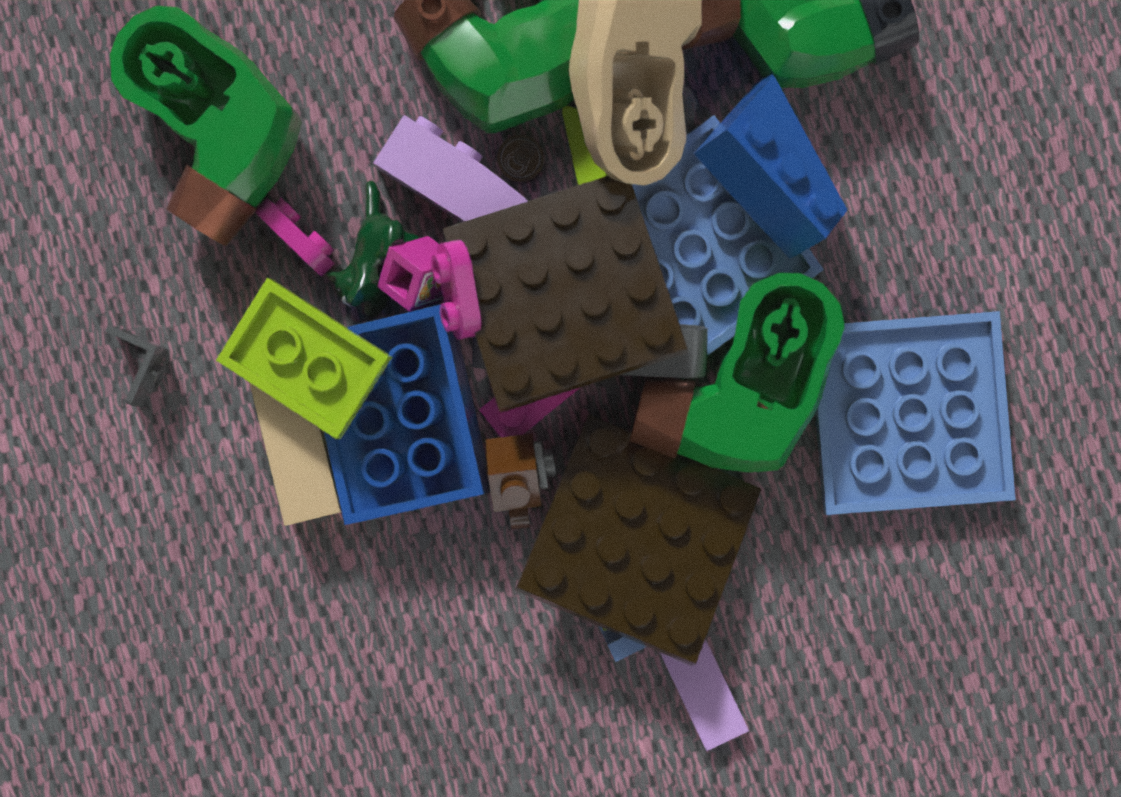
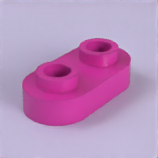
(310, 248)
(454, 272)

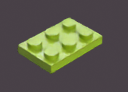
(304, 358)

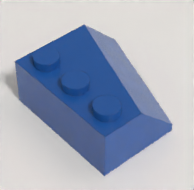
(773, 169)

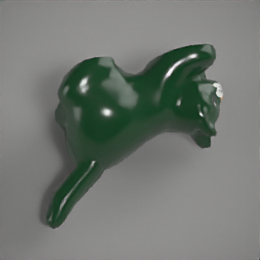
(374, 237)

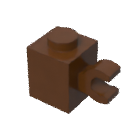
(513, 477)

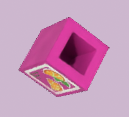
(409, 274)

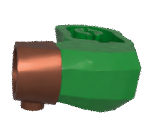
(215, 103)
(762, 389)

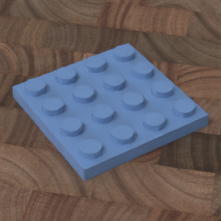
(709, 243)
(916, 416)

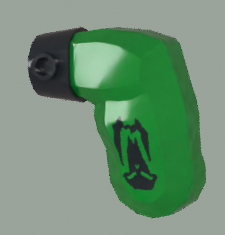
(823, 39)

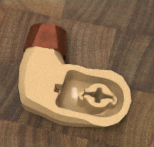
(631, 78)

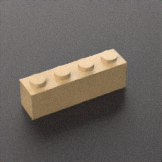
(297, 461)

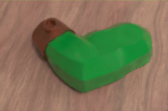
(497, 70)

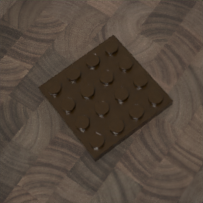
(567, 292)
(639, 541)

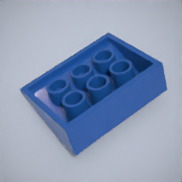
(416, 430)

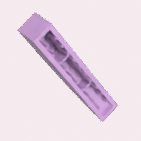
(443, 173)

